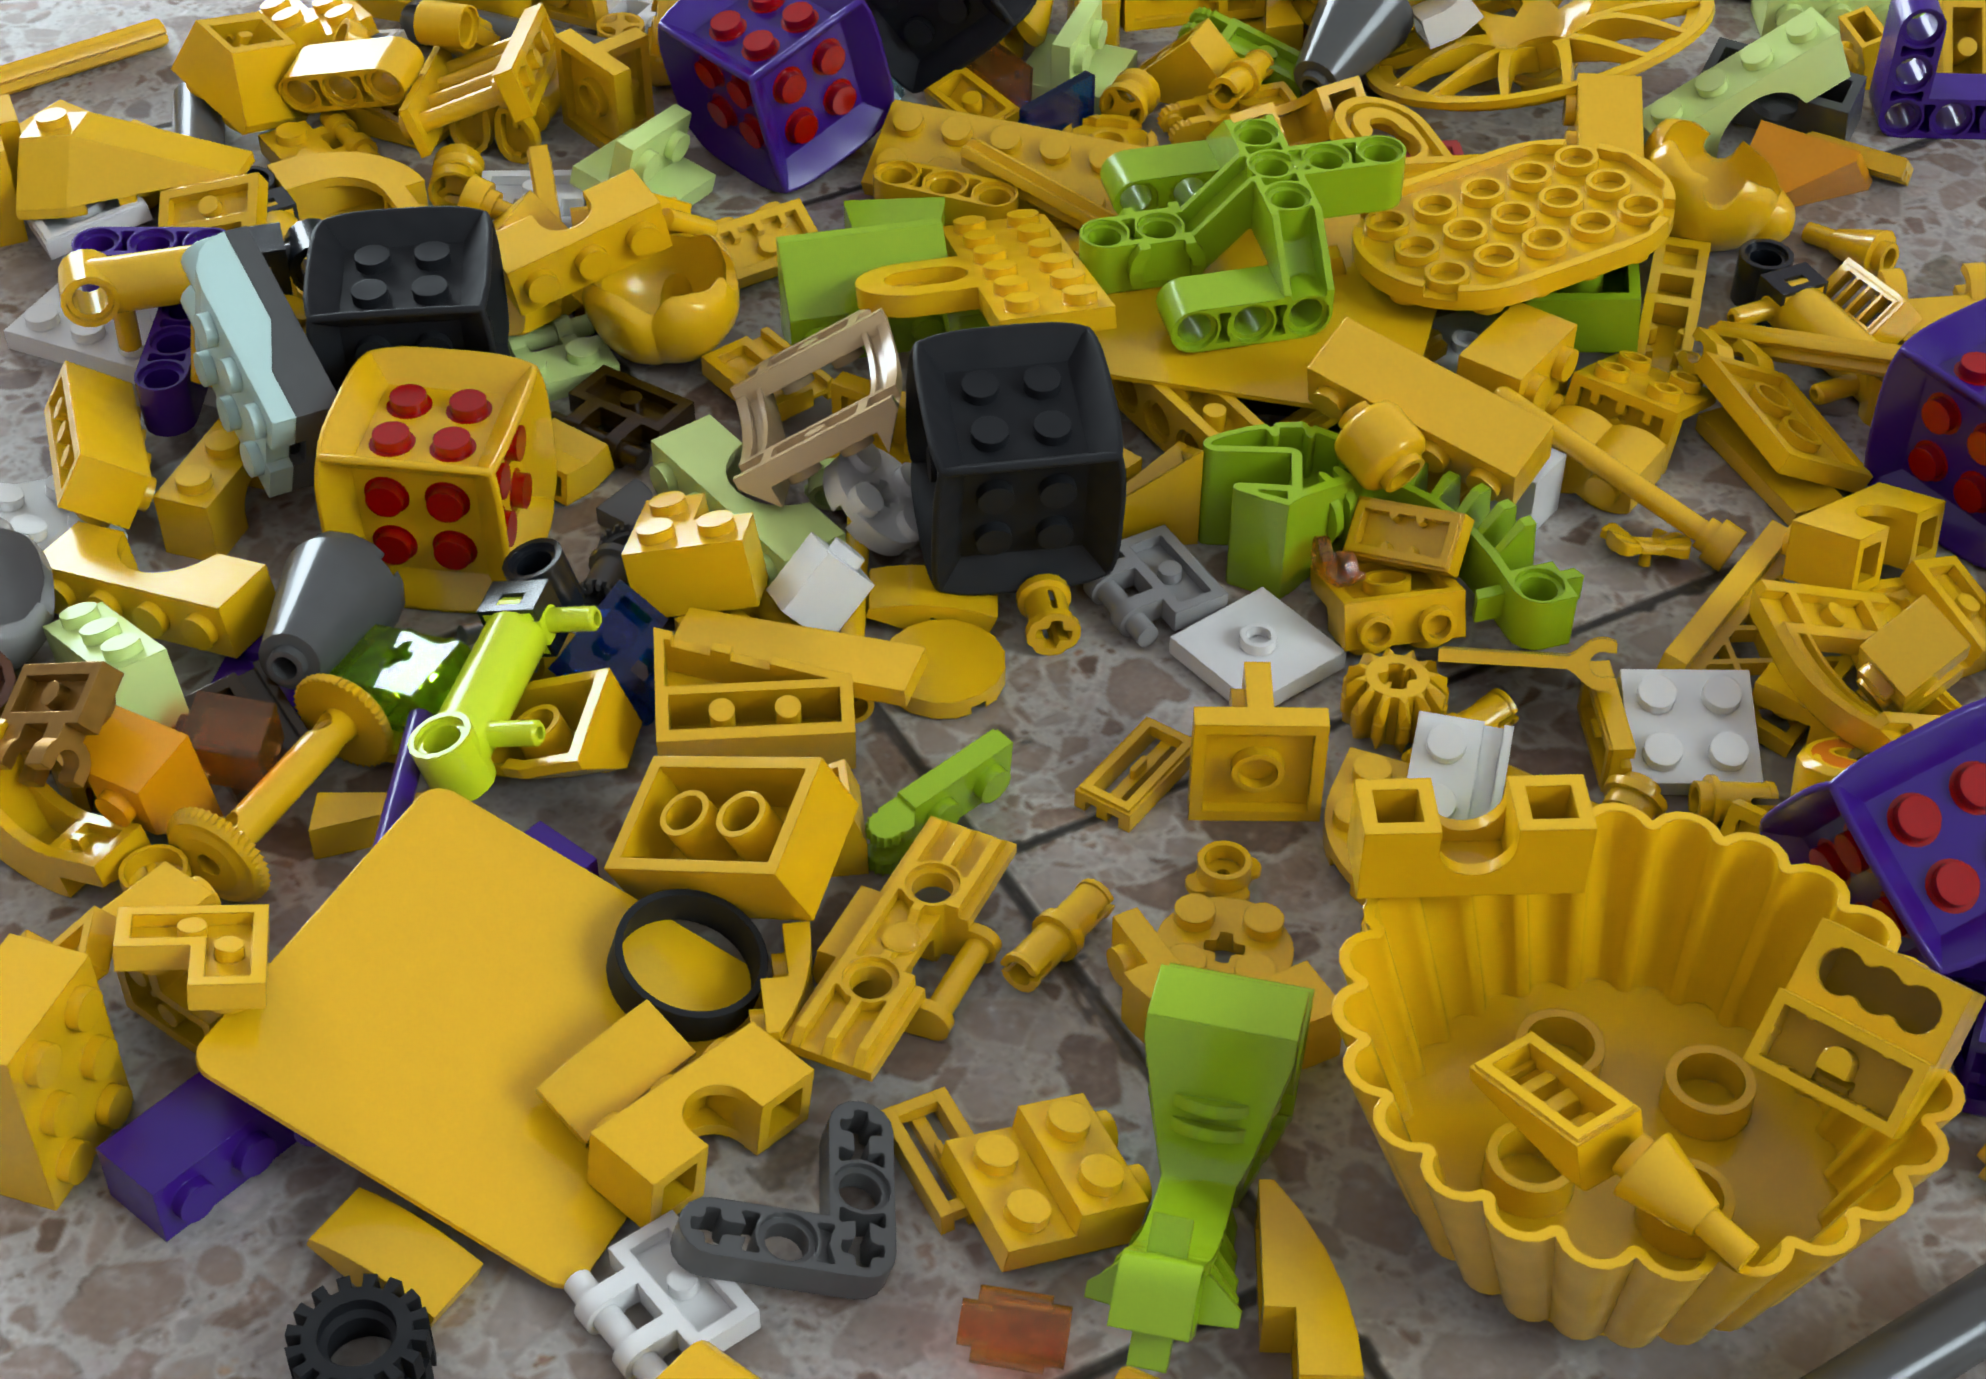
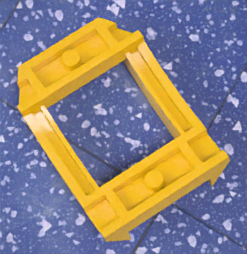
(1812, 619)

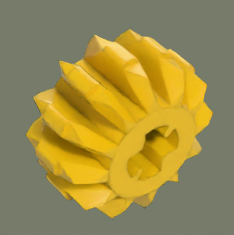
(1386, 694)

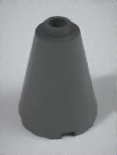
(1350, 39)
(326, 604)

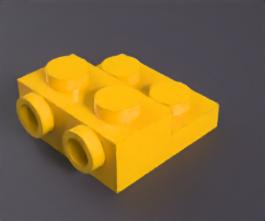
(315, 24)
(1393, 609)
(1049, 1183)

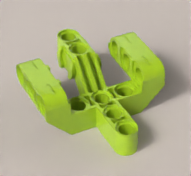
(1198, 197)

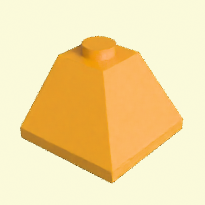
(1810, 166)
(145, 772)

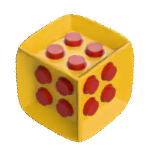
(439, 467)

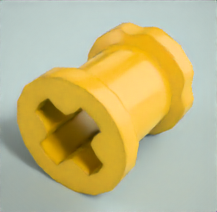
(1048, 614)

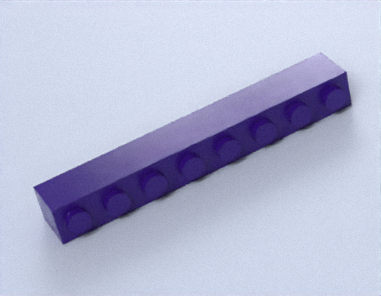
(208, 1142)

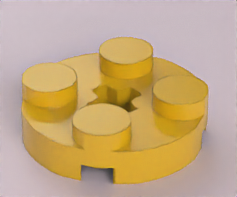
(1232, 925)

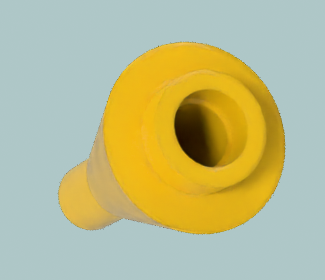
(1867, 247)
(1667, 1185)

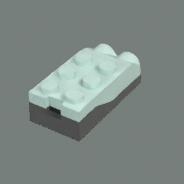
(255, 359)

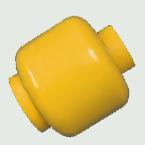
(1380, 446)

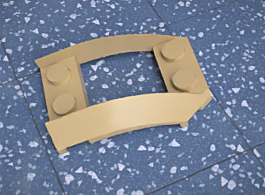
(772, 460)

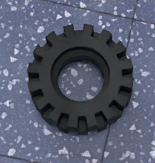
(359, 1314)

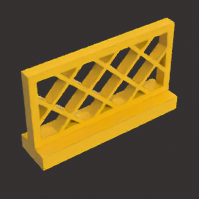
(1722, 623)

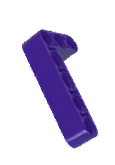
(1917, 83)
(163, 374)

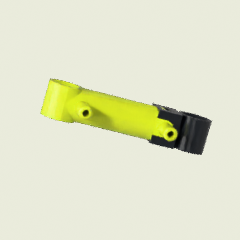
(521, 623)

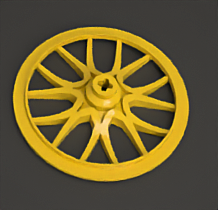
(1537, 50)

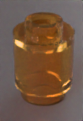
(1015, 1329)

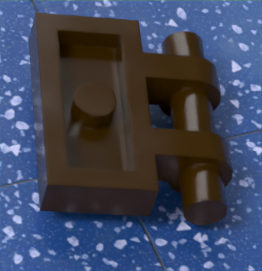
(630, 408)

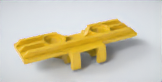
(868, 956)

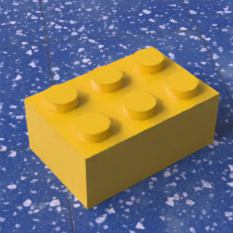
(738, 830)
(57, 1071)

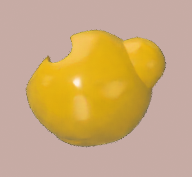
(1719, 197)
(668, 303)

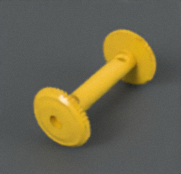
(340, 723)

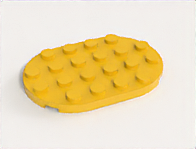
(1515, 225)

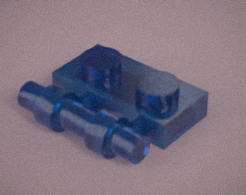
(618, 644)

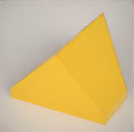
(1167, 494)

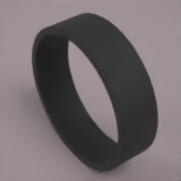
(710, 912)

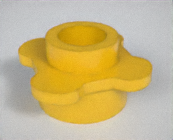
(1223, 871)

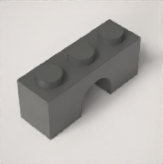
(1830, 114)

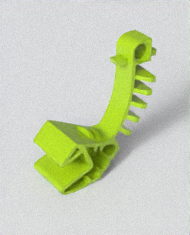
(1283, 485)
(1220, 1096)

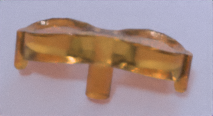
(1335, 568)

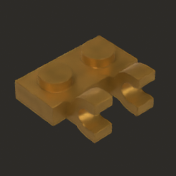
(52, 714)

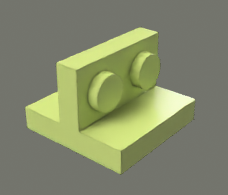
(1077, 49)
(655, 154)

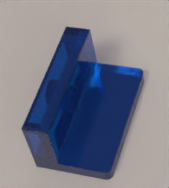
(1062, 104)

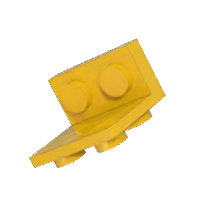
(1639, 395)

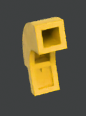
(348, 182)
(56, 840)
(1136, 961)

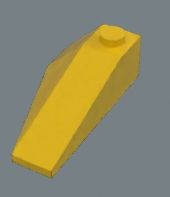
(99, 158)
(585, 724)

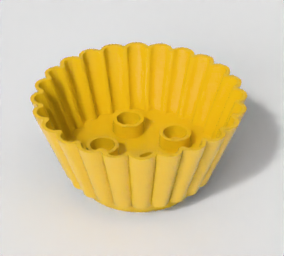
(1658, 996)

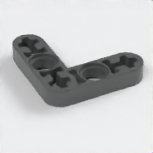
(822, 1236)

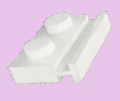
(1463, 762)

